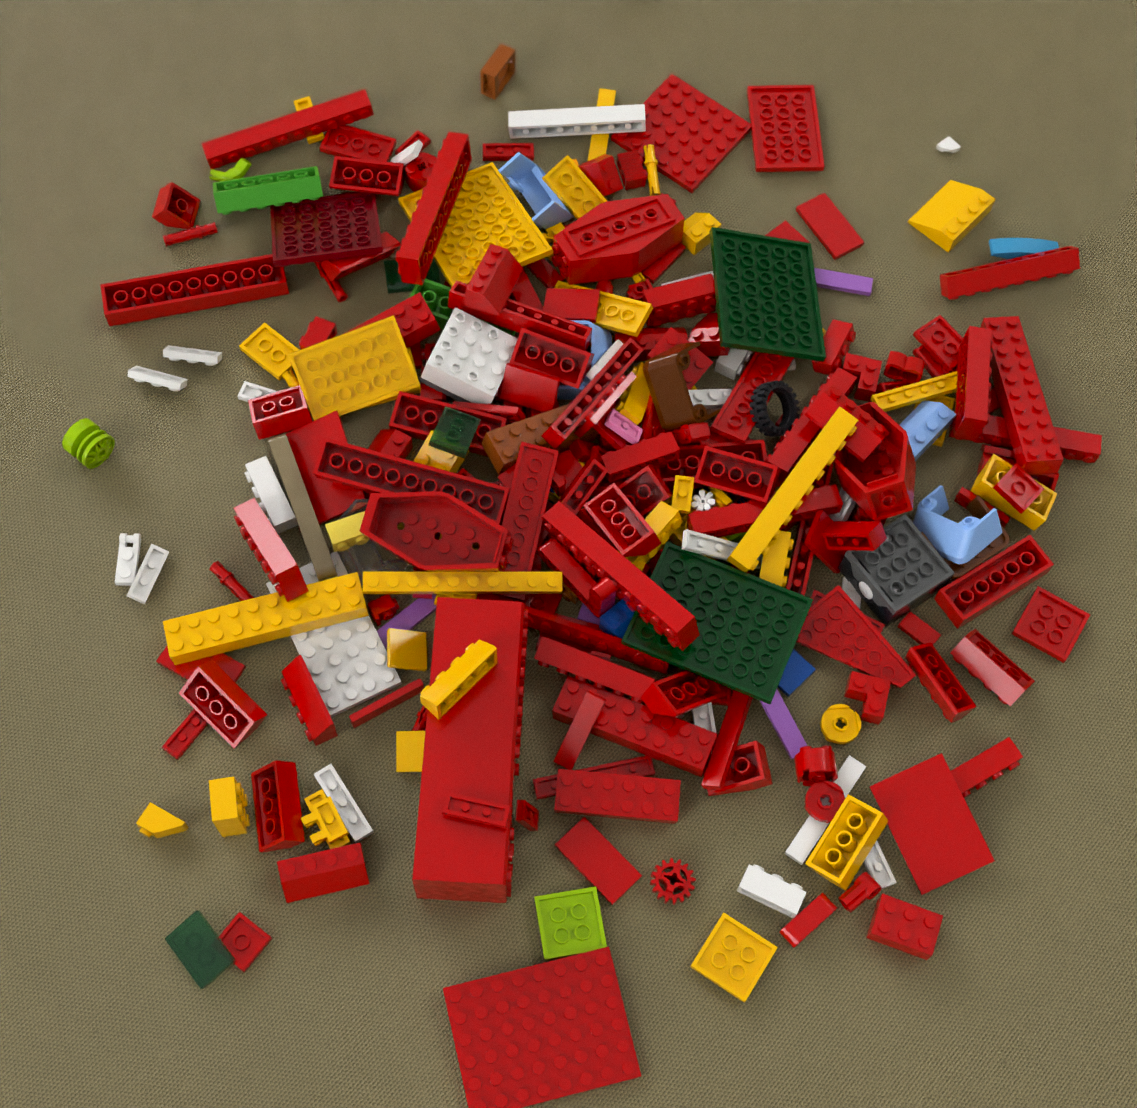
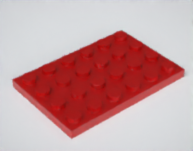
(785, 128)

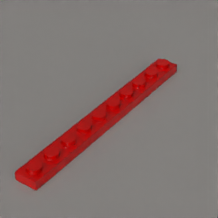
(587, 637)

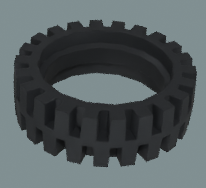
(760, 408)

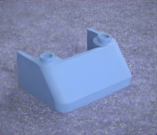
(528, 180)
(600, 342)
(955, 540)

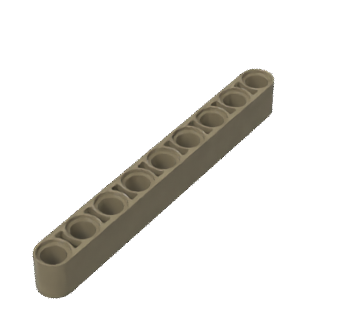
(302, 507)

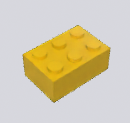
(437, 458)
(228, 806)

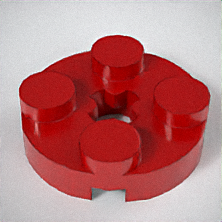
(814, 805)

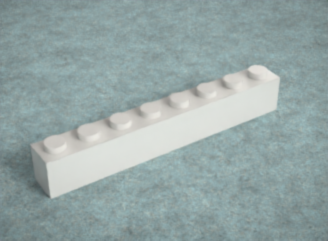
(577, 121)

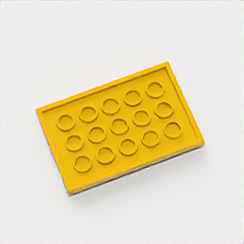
(354, 369)

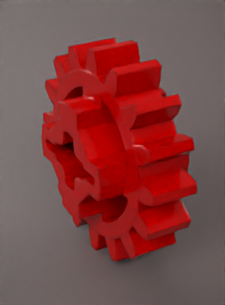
(680, 883)

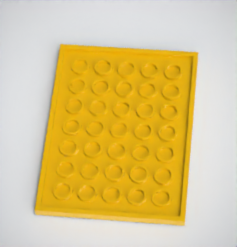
(483, 216)

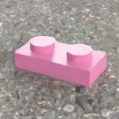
(623, 426)

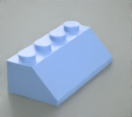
(926, 425)

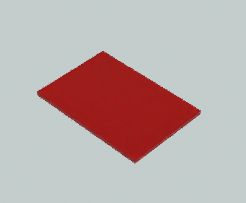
(326, 497)
(931, 824)

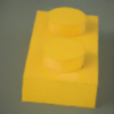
(682, 494)

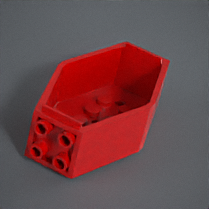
(647, 233)
(886, 479)
(430, 514)

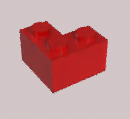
(867, 374)
(872, 692)

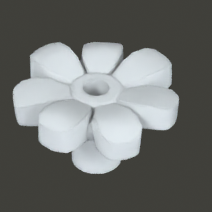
(703, 501)

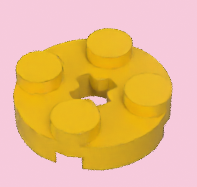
(846, 715)

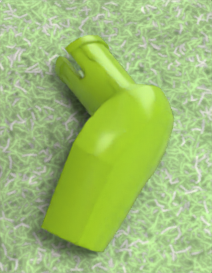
(236, 172)

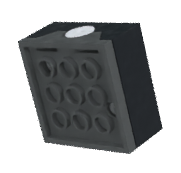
(898, 573)

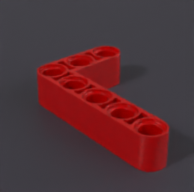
(595, 596)

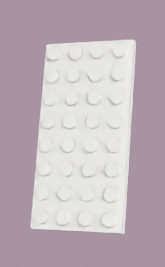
(345, 657)

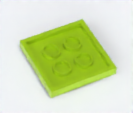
(570, 923)

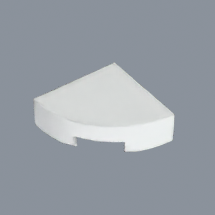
(948, 145)

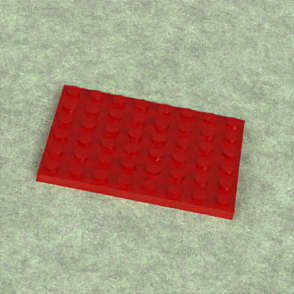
(541, 1032)

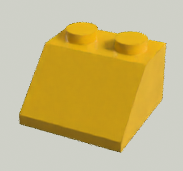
(696, 231)

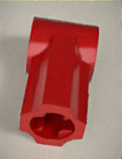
(864, 888)

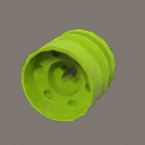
(88, 443)

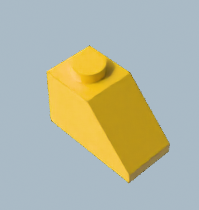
(159, 822)

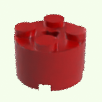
(418, 170)
(815, 765)

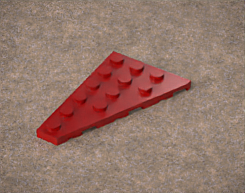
(846, 635)

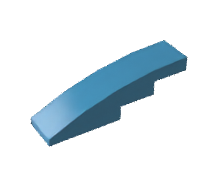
(1017, 247)

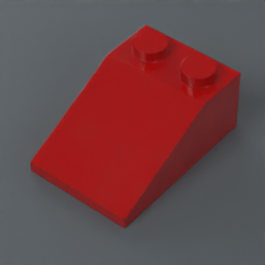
(708, 334)
(747, 770)

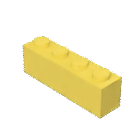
(347, 532)

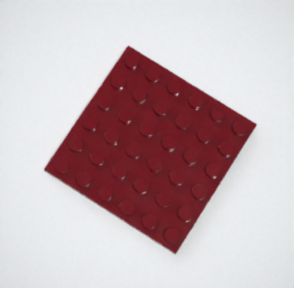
(325, 229)

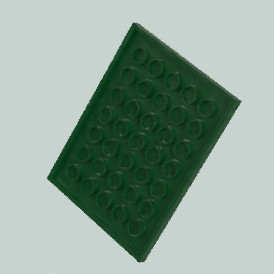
(766, 295)
(741, 621)

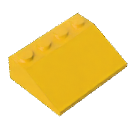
(952, 213)

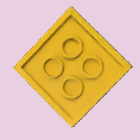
(733, 957)

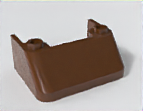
(670, 390)
(978, 509)

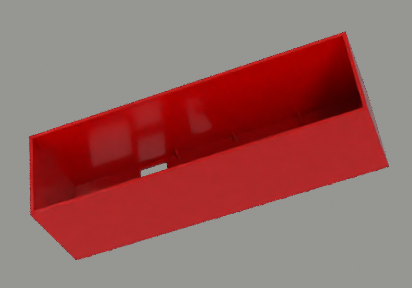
(472, 755)

